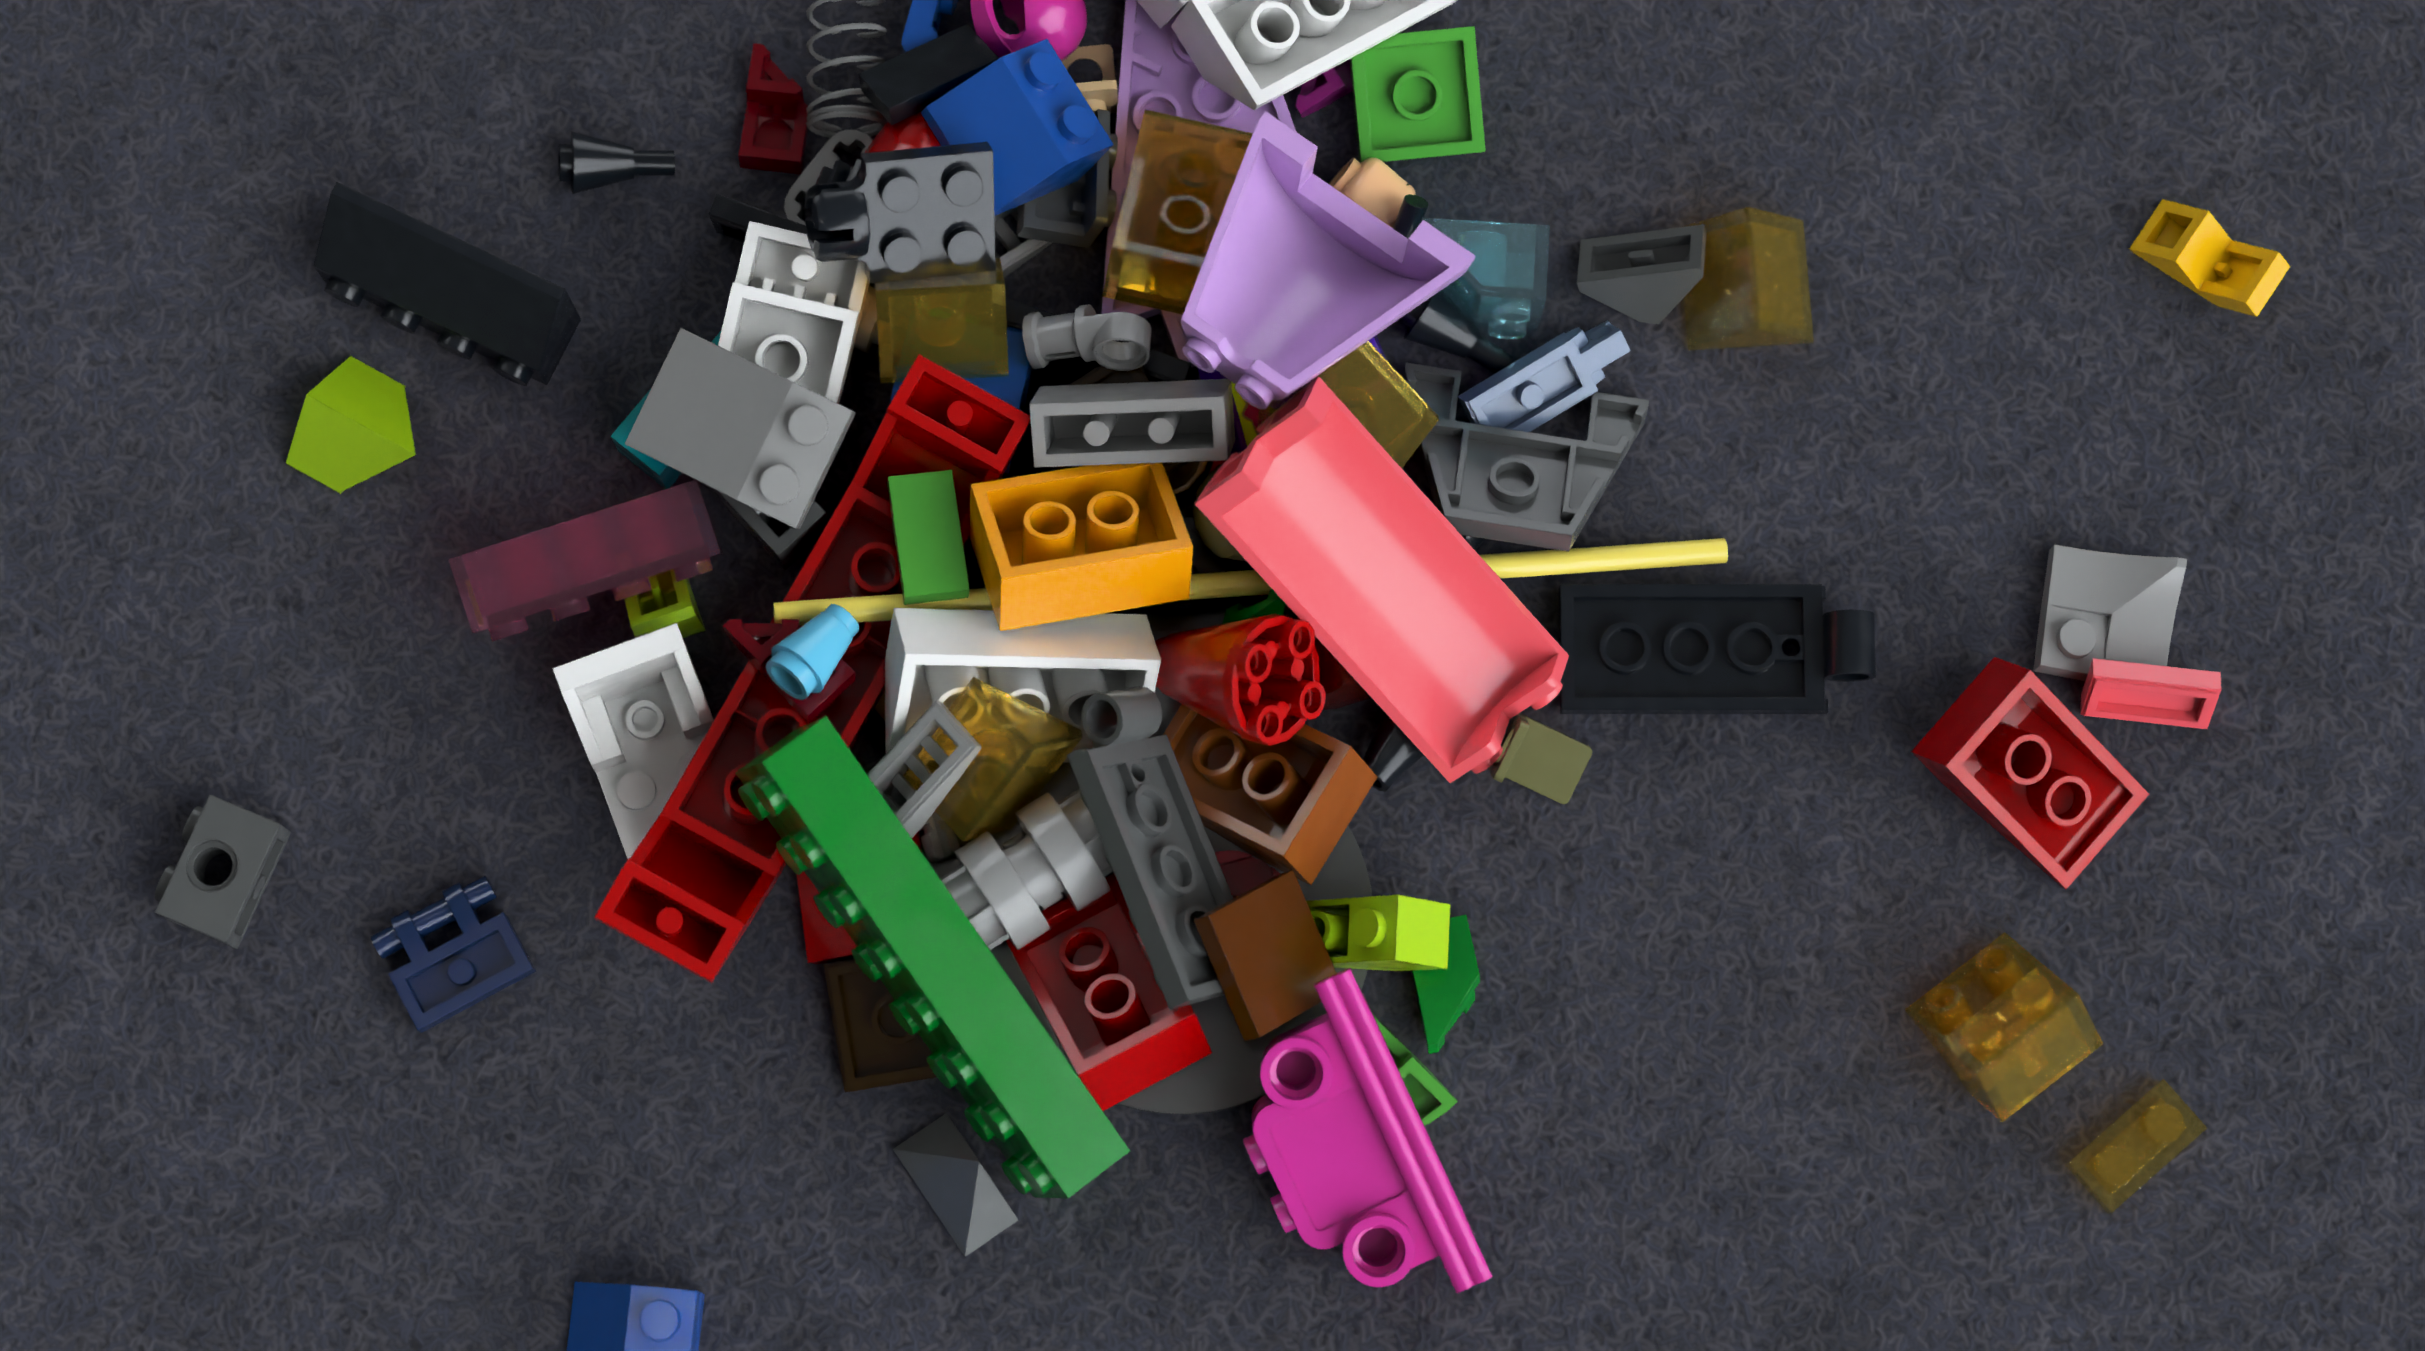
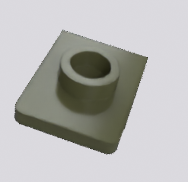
(1541, 759)

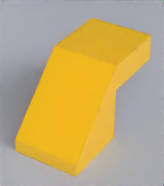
(2202, 256)

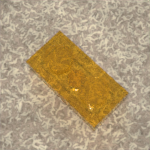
(2136, 1146)

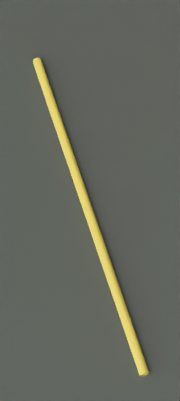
(1251, 583)

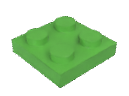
(1418, 96)

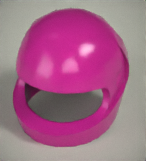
(1056, 20)

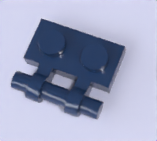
(461, 970)

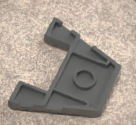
(1516, 481)

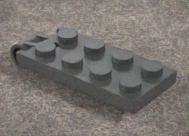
(1151, 838)

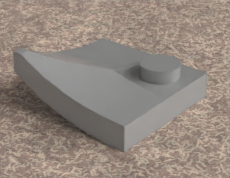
(2106, 610)

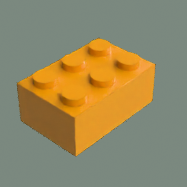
(1079, 542)

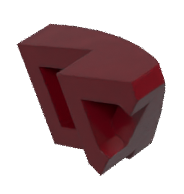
(774, 118)
(756, 642)

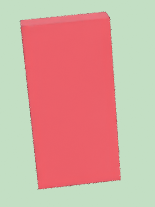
(2150, 693)

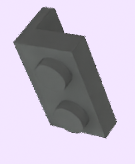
(1077, 211)

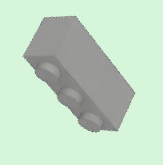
(1132, 423)

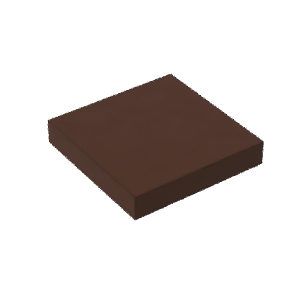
(1266, 954)

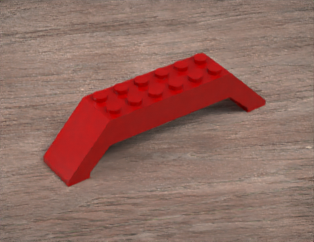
(707, 855)

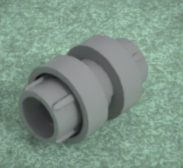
(1006, 887)

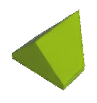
(352, 427)

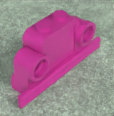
(1355, 1150)

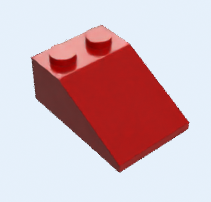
(2031, 770)
(1105, 1000)

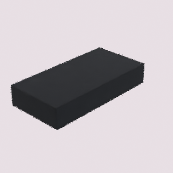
(925, 73)

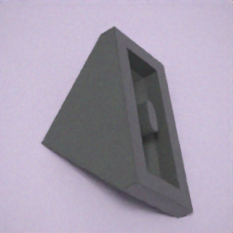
(1642, 270)
(955, 1184)

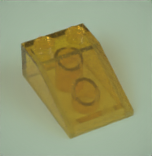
(1171, 209)

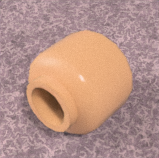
(1373, 187)

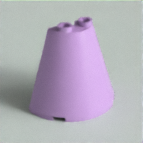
(1302, 273)

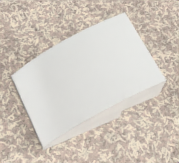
(794, 310)

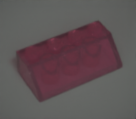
(586, 558)

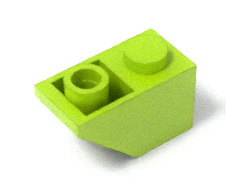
(1384, 932)

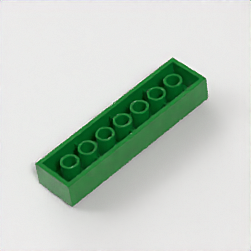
(930, 962)

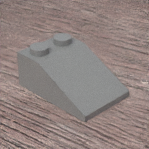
(740, 428)

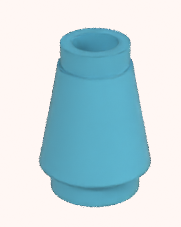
(811, 653)

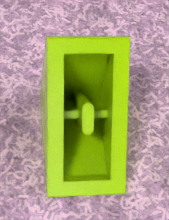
(663, 606)

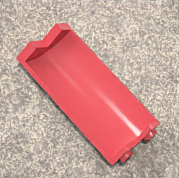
(1384, 581)

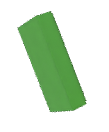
(928, 537)

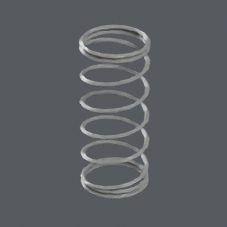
(815, 117)

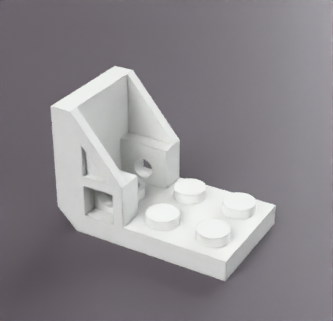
(638, 723)

